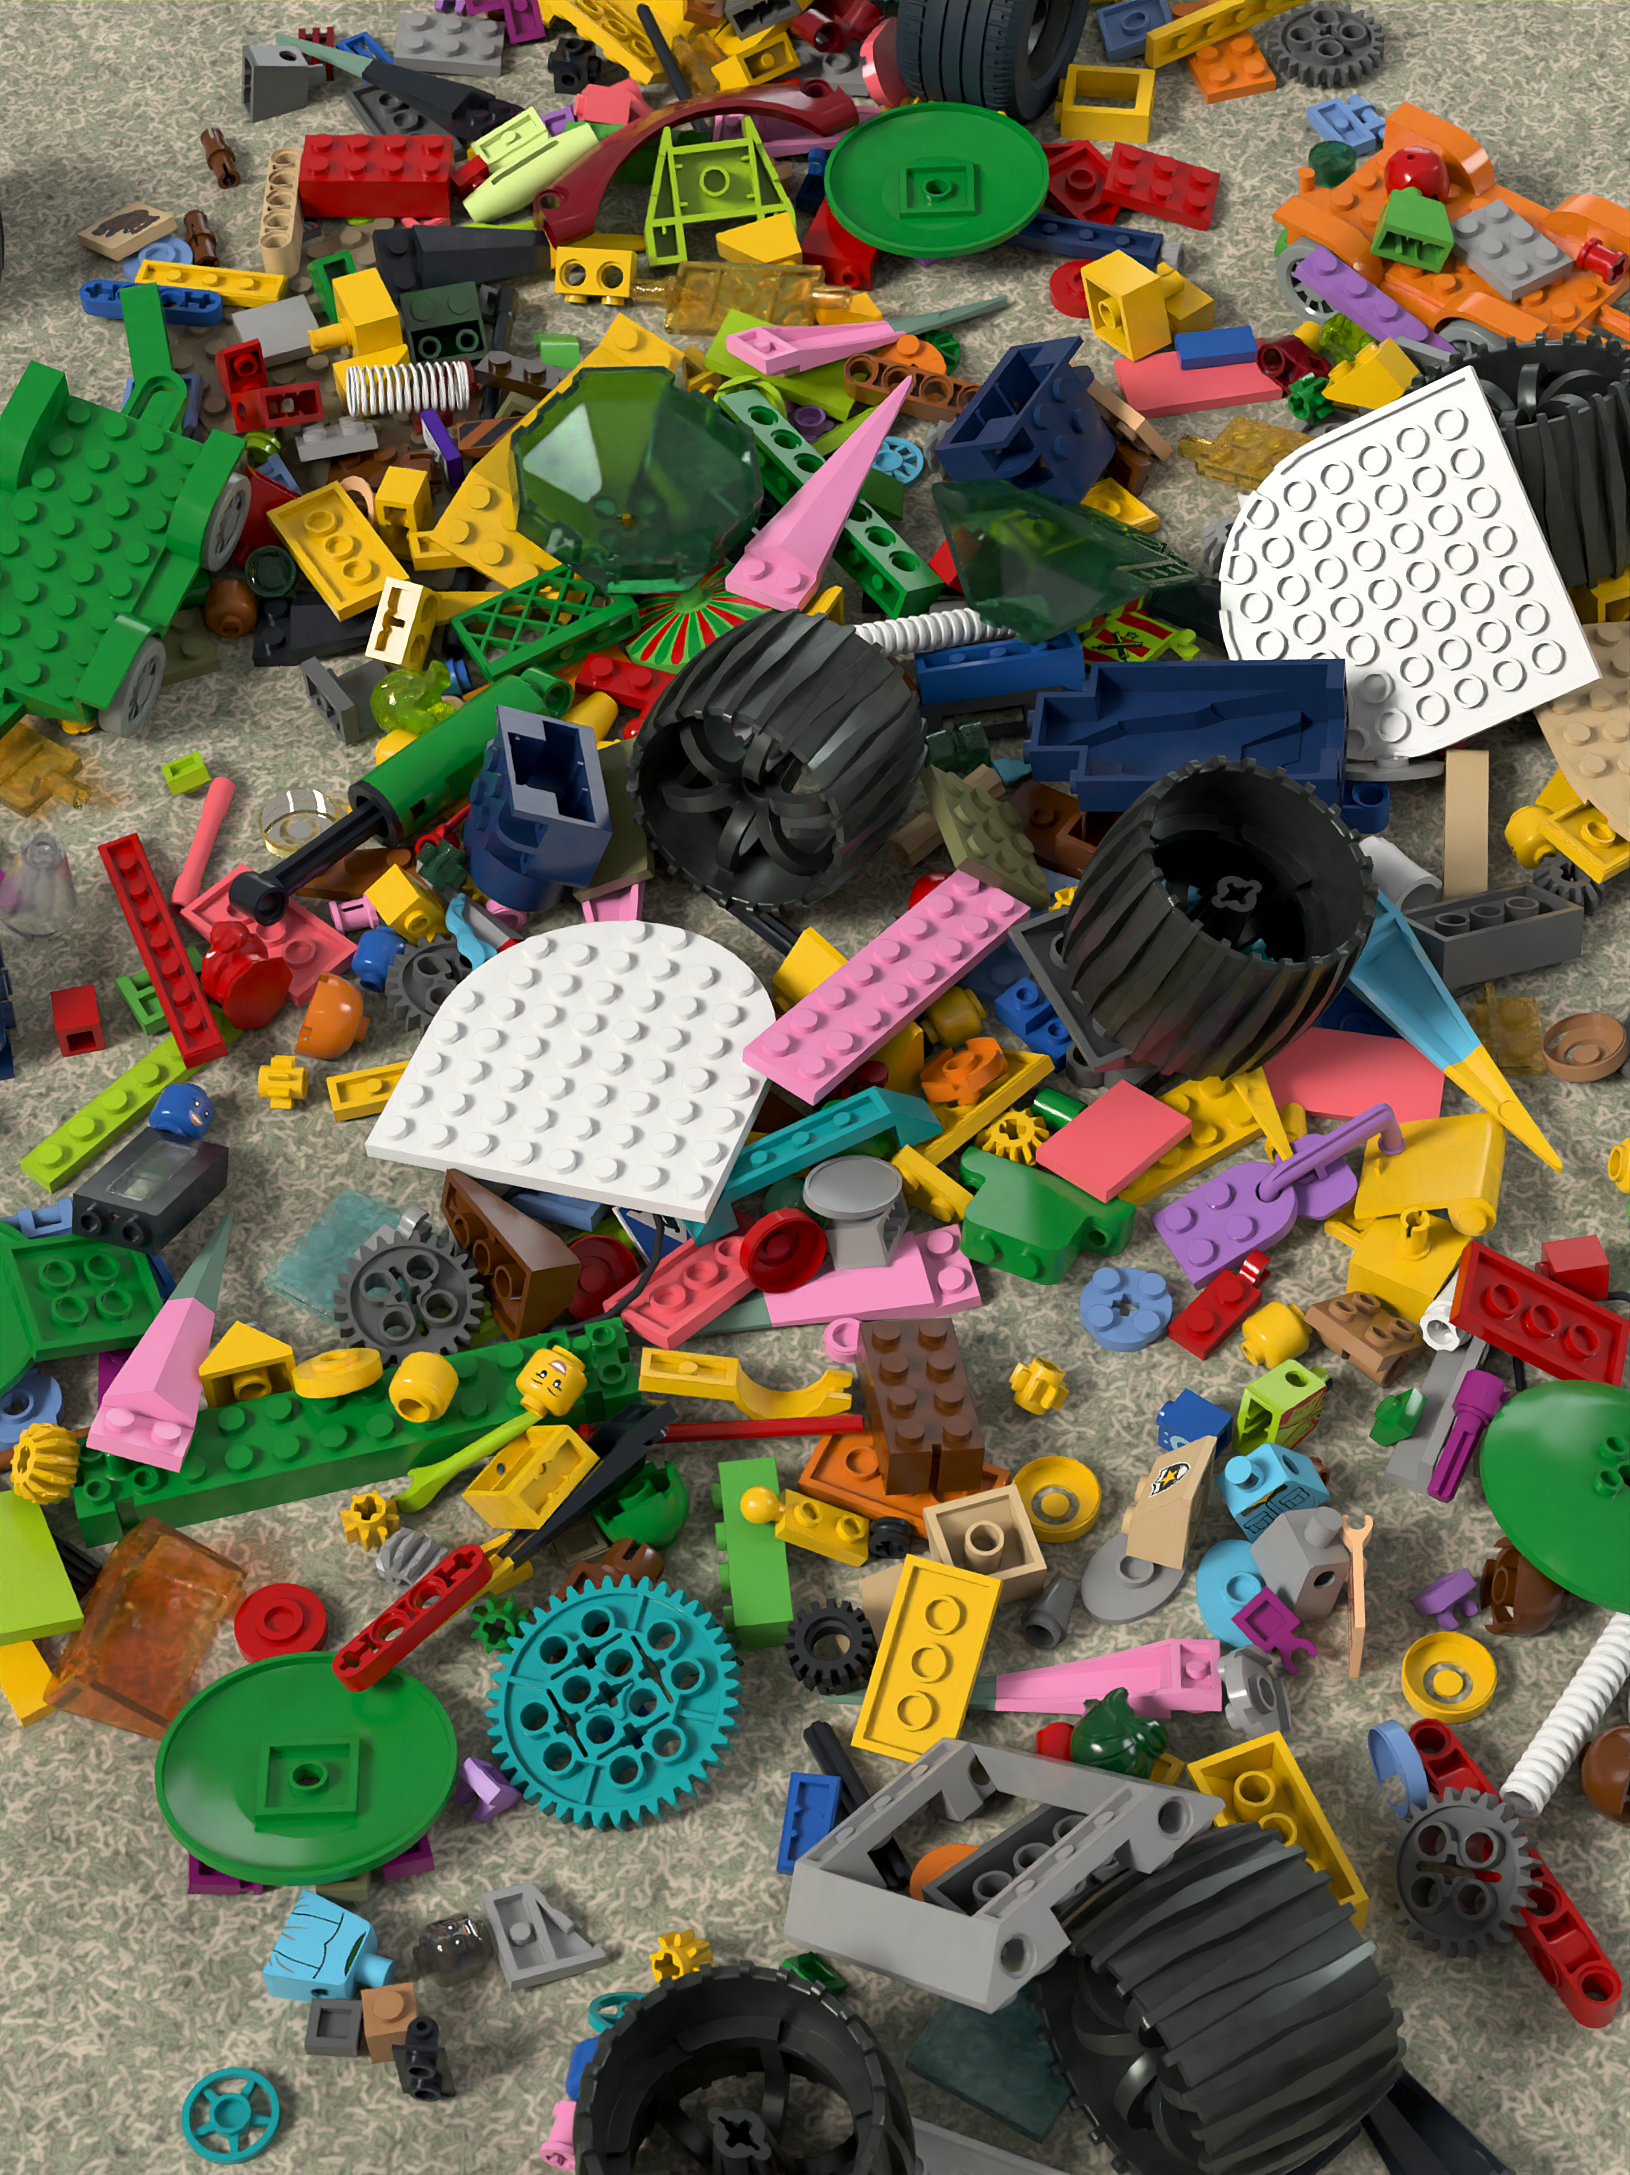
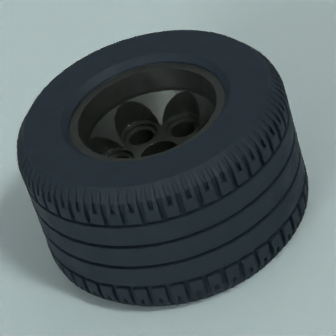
(989, 51)

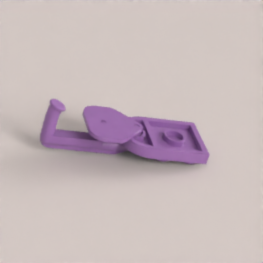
(1227, 1221)

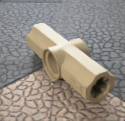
(923, 833)

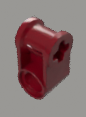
(1292, 364)

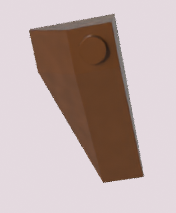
(515, 1256)

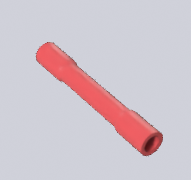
(214, 811)

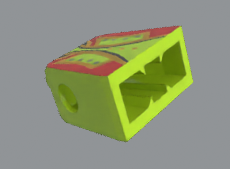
(1281, 1407)

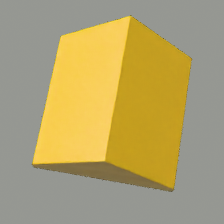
(246, 1367)

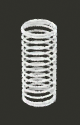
(460, 381)

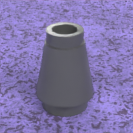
(1049, 1614)

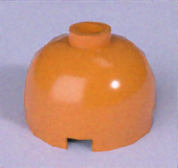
(332, 1019)

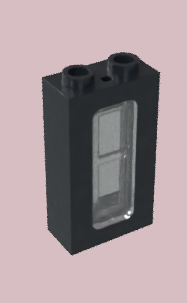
(153, 1188)

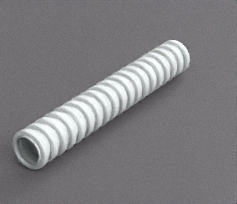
(930, 632)
(1570, 1721)

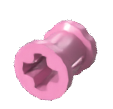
(353, 915)
(559, 2148)

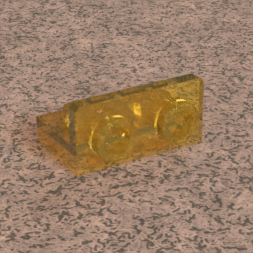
(1510, 1032)

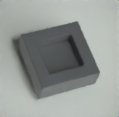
(334, 2027)

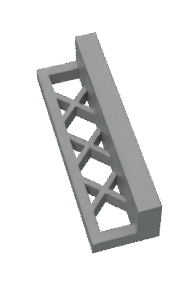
(1419, 1454)

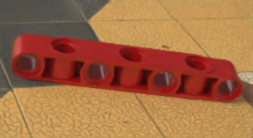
(1556, 1943)

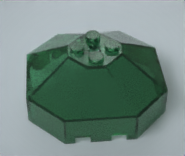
(640, 449)

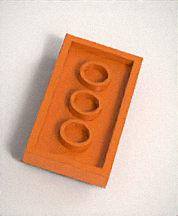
(1228, 67)
(848, 1476)

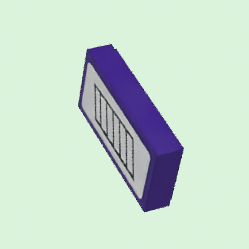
(439, 440)

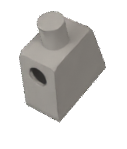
(1304, 1560)

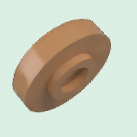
(1602, 1051)

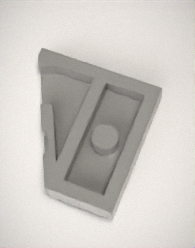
(534, 1939)

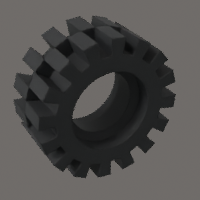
(823, 1623)

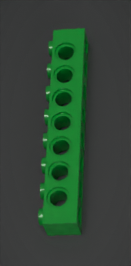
(867, 544)

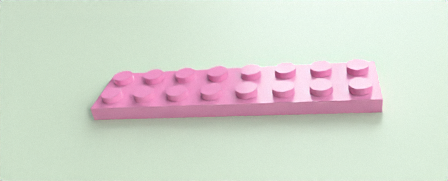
(884, 986)

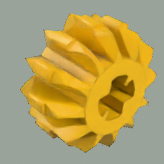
(1014, 1136)
(45, 1463)

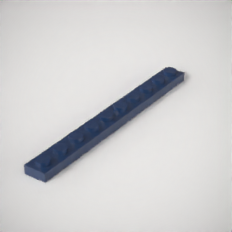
(1046, 232)

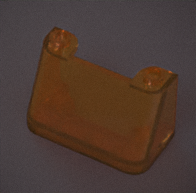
(145, 1630)

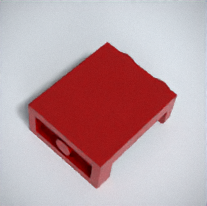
(840, 254)

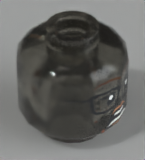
(453, 1949)

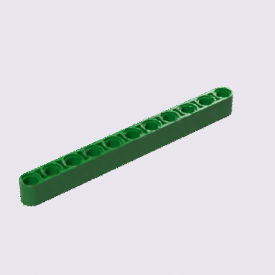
(151, 351)

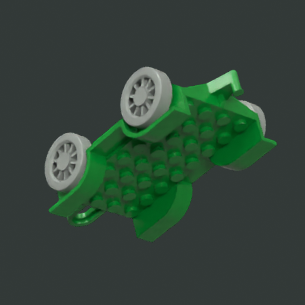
(102, 545)

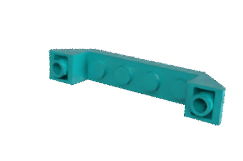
(813, 1140)

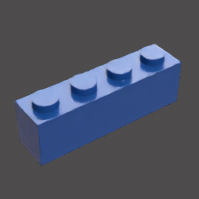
(998, 669)

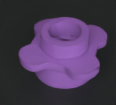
(810, 422)

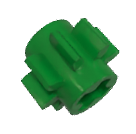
(1308, 399)
(498, 1608)

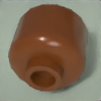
(230, 606)

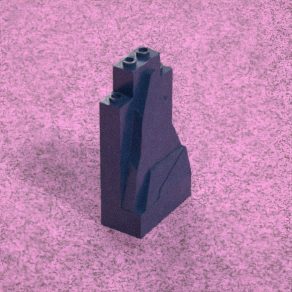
(1157, 715)

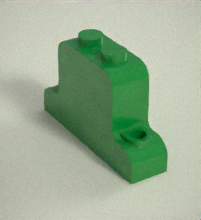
(1034, 1219)

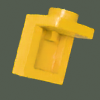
(697, 376)

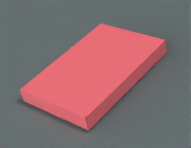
(1113, 1141)

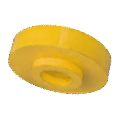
(337, 1372)
(1066, 1474)
(1449, 1649)

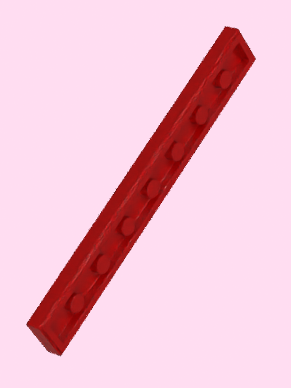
(162, 951)

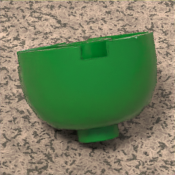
(646, 1508)

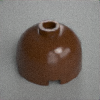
(1520, 1585)
(1607, 1773)

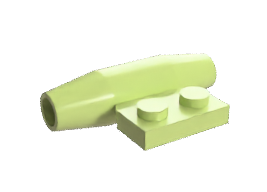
(522, 163)

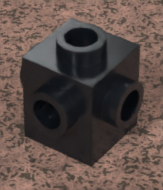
(574, 59)

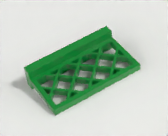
(560, 644)

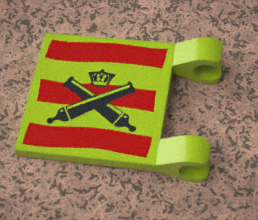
(1136, 639)

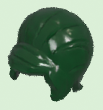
(1116, 1738)

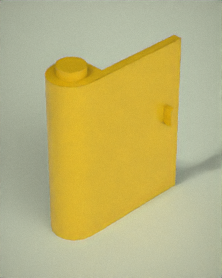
(1444, 1165)

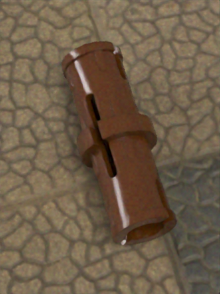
(220, 158)
(201, 239)

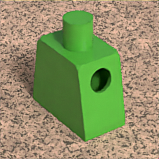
(1413, 230)

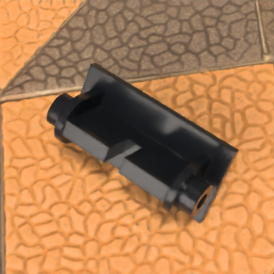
(423, 2065)

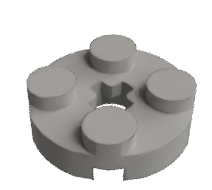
(1255, 1699)

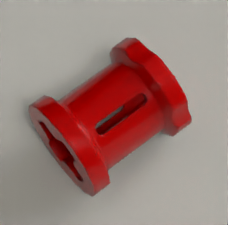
(1602, 261)

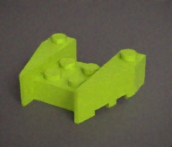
(709, 186)

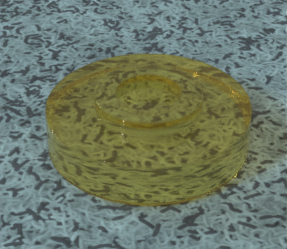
(290, 806)

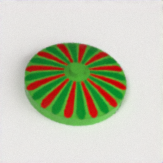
(685, 623)

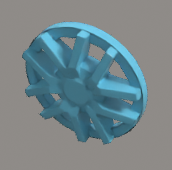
(894, 464)

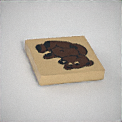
(127, 231)

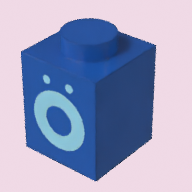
(1191, 1419)

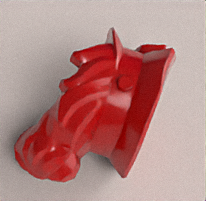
(243, 977)

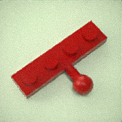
(625, 684)

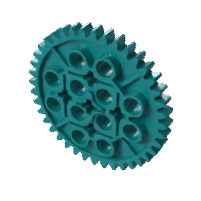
(533, 1686)

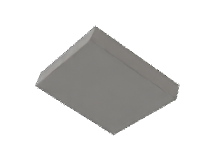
(280, 329)

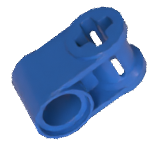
(1366, 806)

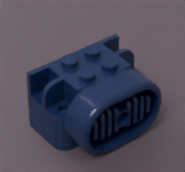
(1033, 425)
(536, 812)

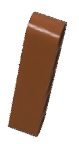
(886, 372)

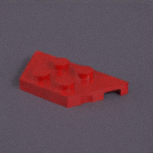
(1077, 182)

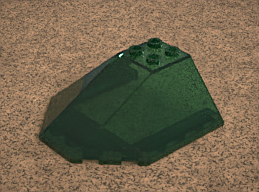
(1049, 564)

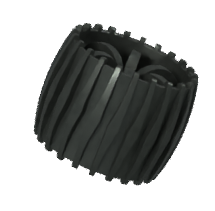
(1569, 438)
(816, 707)
(1267, 869)
(1218, 2011)
(730, 2025)

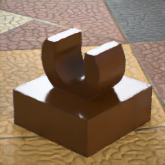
(1129, 469)

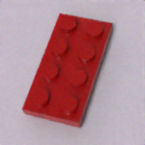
(1537, 1319)

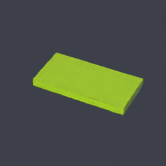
(815, 387)
(33, 1580)

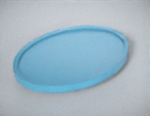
(1224, 1586)

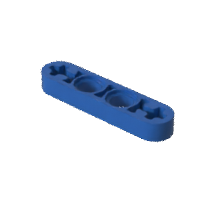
(194, 306)

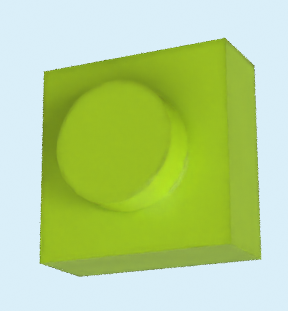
(186, 774)

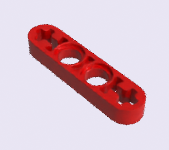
(417, 1621)

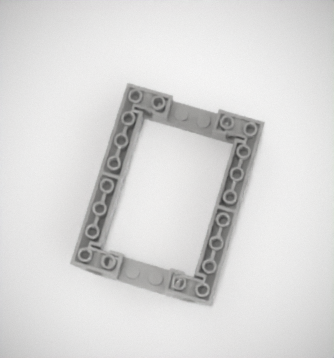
(847, 1914)

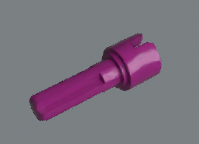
(1475, 1407)

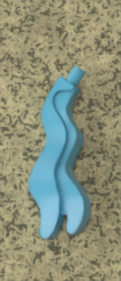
(468, 945)

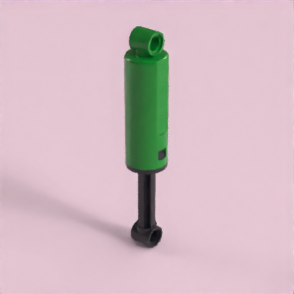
(404, 790)

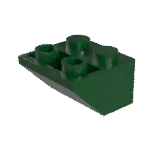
(443, 324)

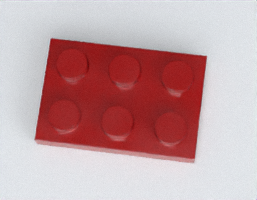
(1160, 186)

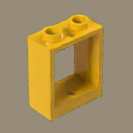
(1106, 122)
(537, 1477)

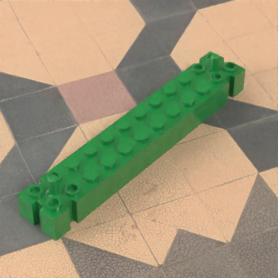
(309, 1447)

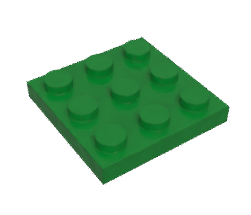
(79, 1294)

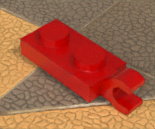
(1221, 1307)

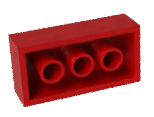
(377, 175)

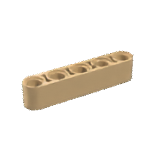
(282, 214)
(1465, 823)

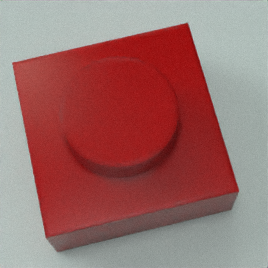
(469, 177)

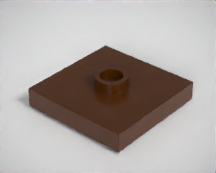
(1043, 816)

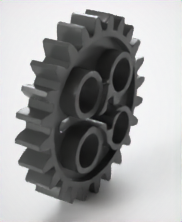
(1325, 44)
(422, 981)
(447, 1288)
(1453, 1920)

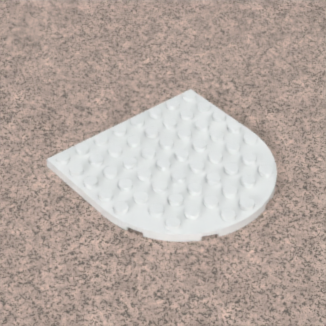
(1413, 565)
(590, 1070)

